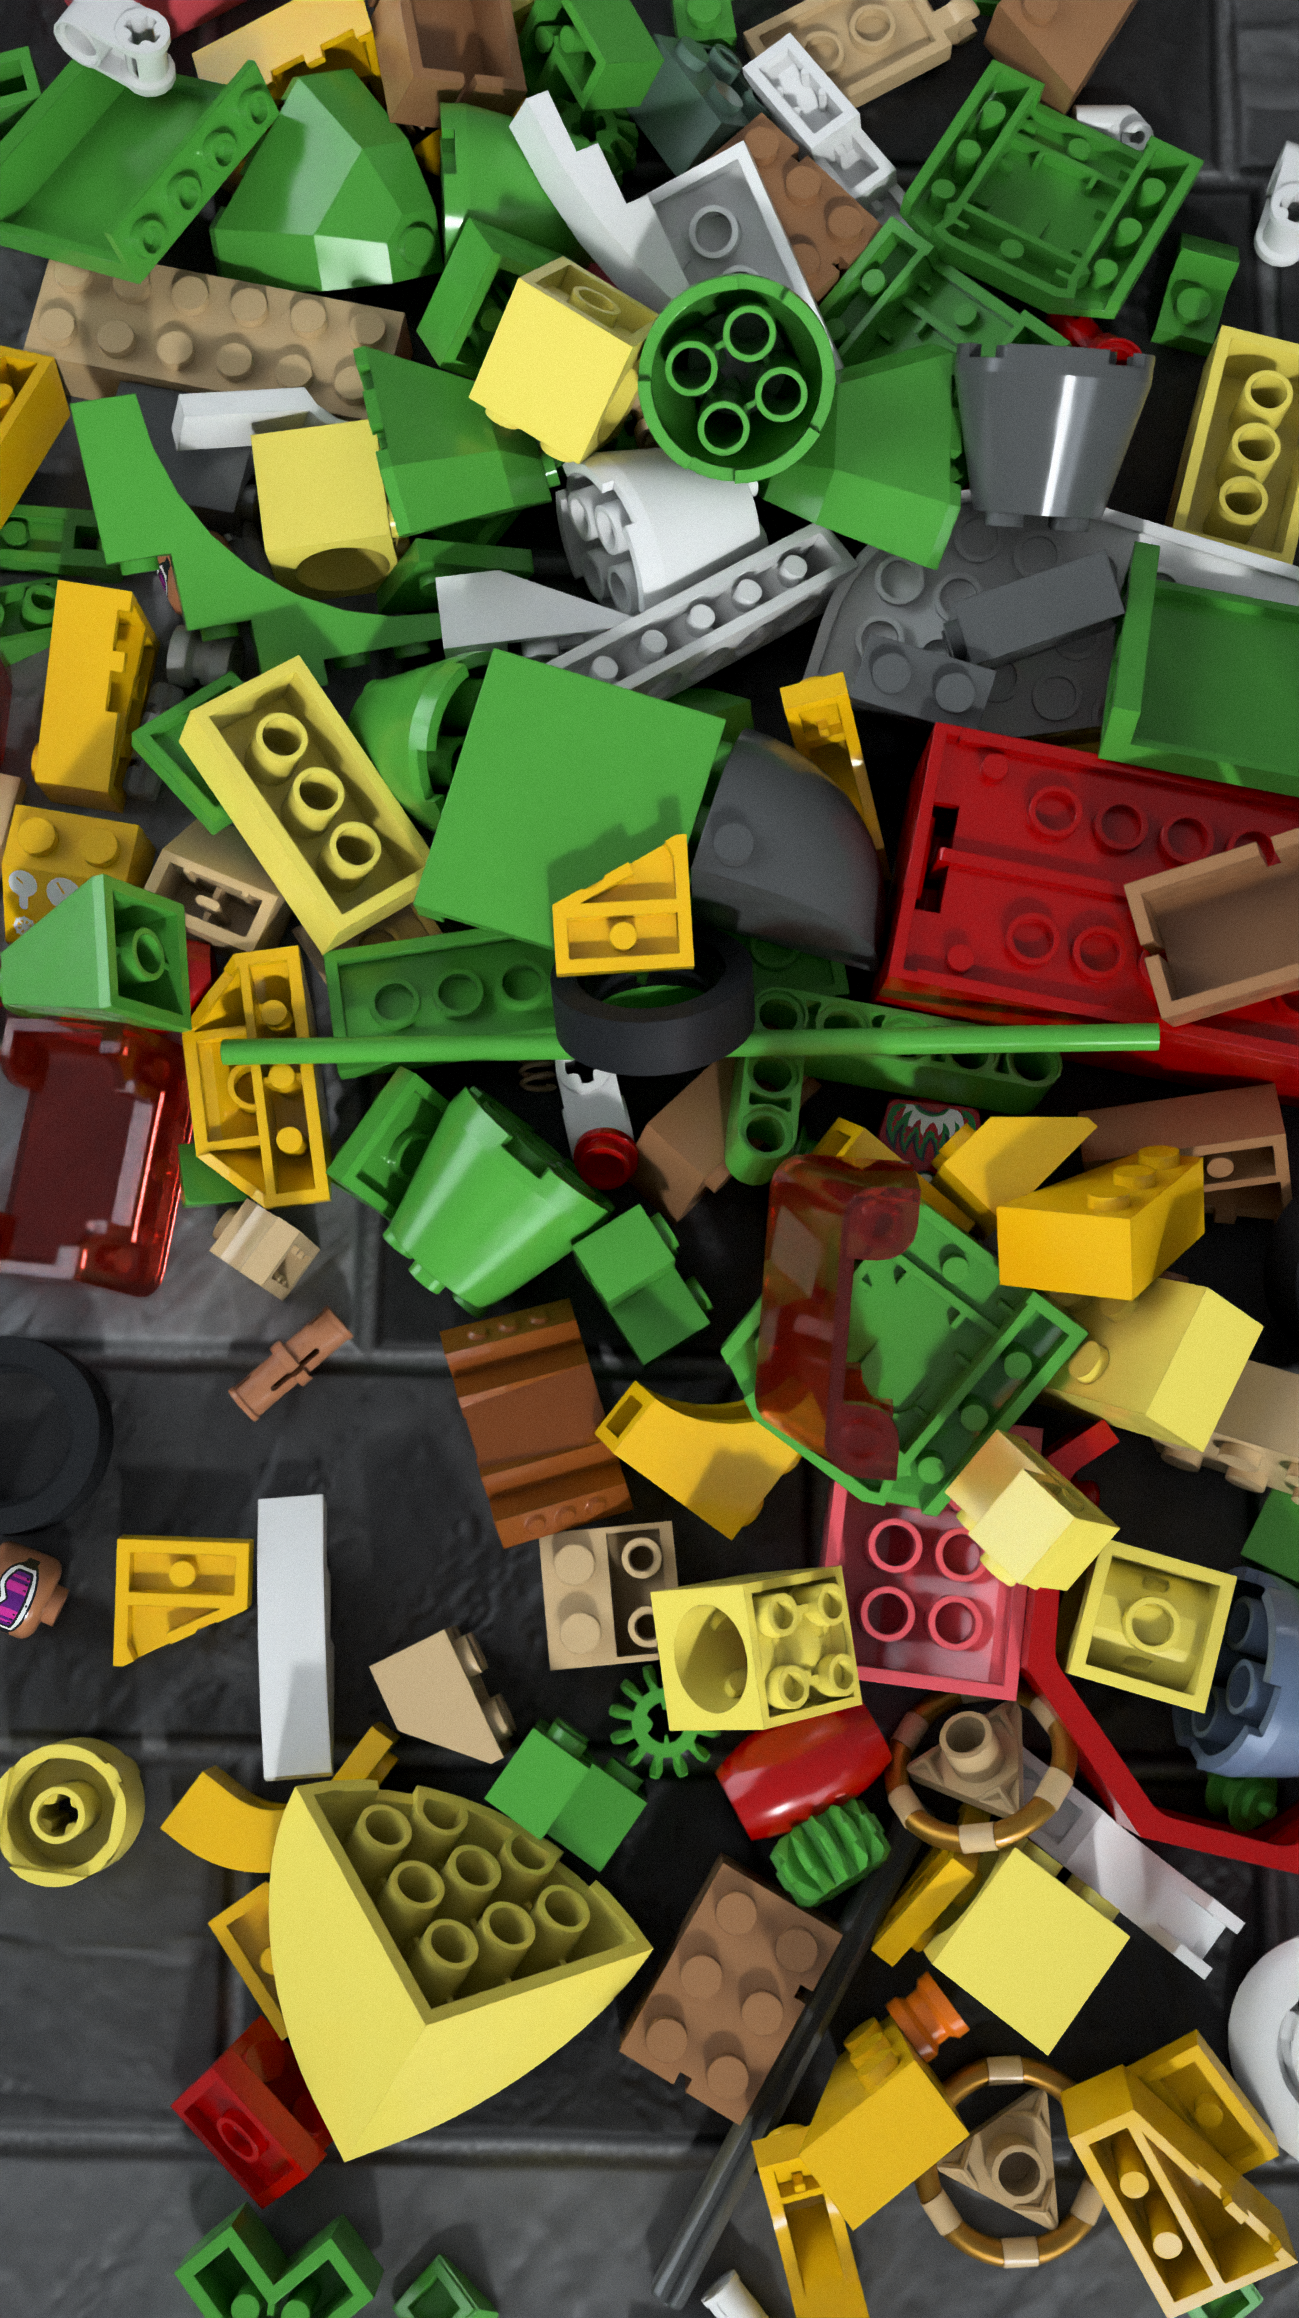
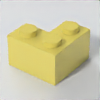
(1028, 1516)

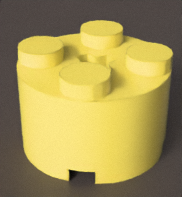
(38, 1835)

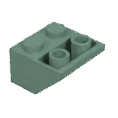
(695, 102)

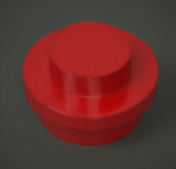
(605, 1157)

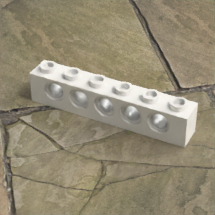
(718, 617)

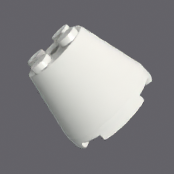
(651, 527)

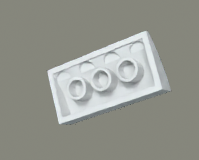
(727, 224)

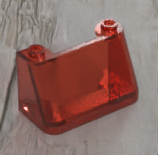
(94, 1154)
(817, 1223)

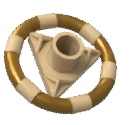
(978, 1765)
(1011, 2164)

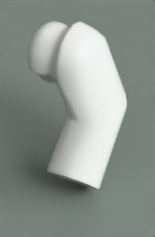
(1115, 121)

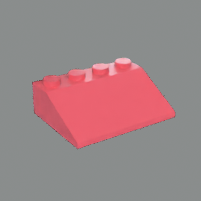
(922, 1597)

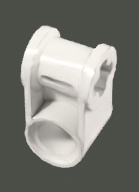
(120, 42)
(1278, 228)
(590, 1103)

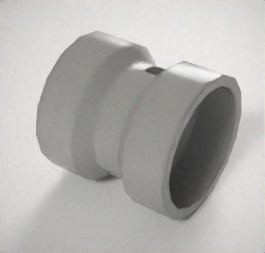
(203, 662)

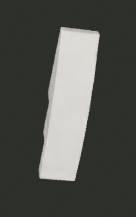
(824, 126)
(617, 235)
(295, 1638)

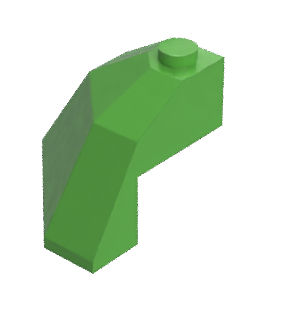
(328, 197)
(442, 451)
(883, 457)

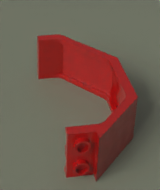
(1268, 1845)

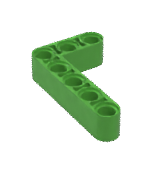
(774, 1116)

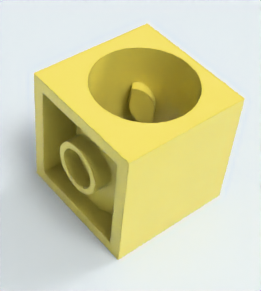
(564, 360)
(325, 510)
(1145, 1624)
(756, 1650)
(1028, 1942)

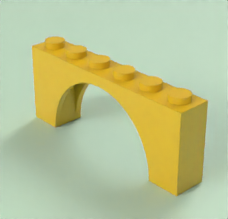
(717, 1454)

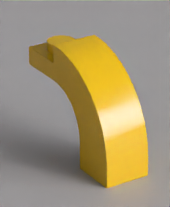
(827, 734)
(240, 1829)
(808, 2231)

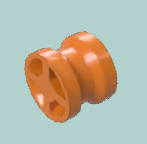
(927, 2017)

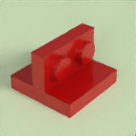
(257, 2114)

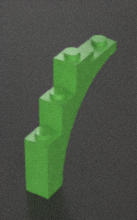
(147, 519)

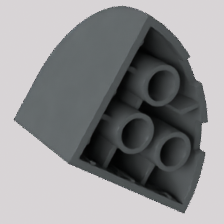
(789, 858)

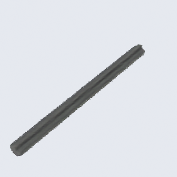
(736, 2157)

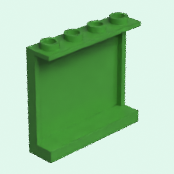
(122, 174)
(1203, 682)
(560, 791)

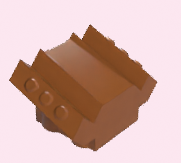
(534, 1422)

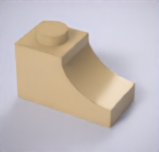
(263, 1247)

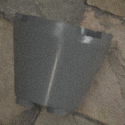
(1047, 429)

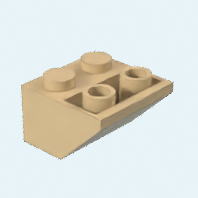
(222, 890)
(600, 1592)
(441, 1698)

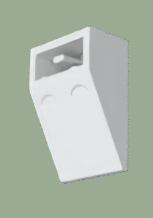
(516, 616)

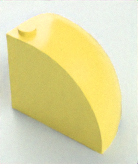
(429, 1954)

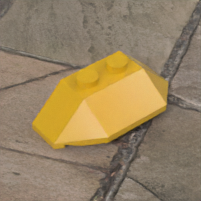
(267, 1121)

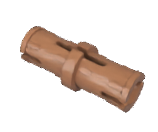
(290, 1363)

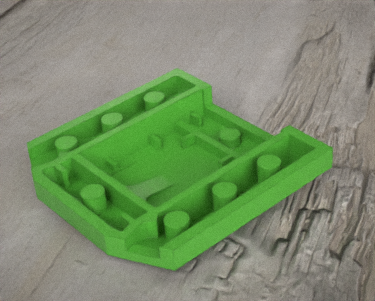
(1045, 199)
(907, 298)
(944, 1347)

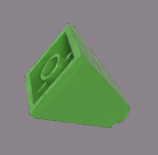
(104, 958)

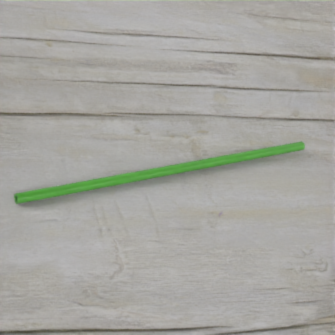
(759, 1044)

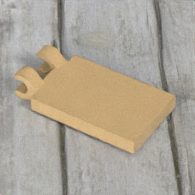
(870, 43)

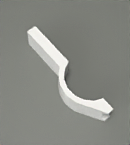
(232, 416)
(1130, 1874)

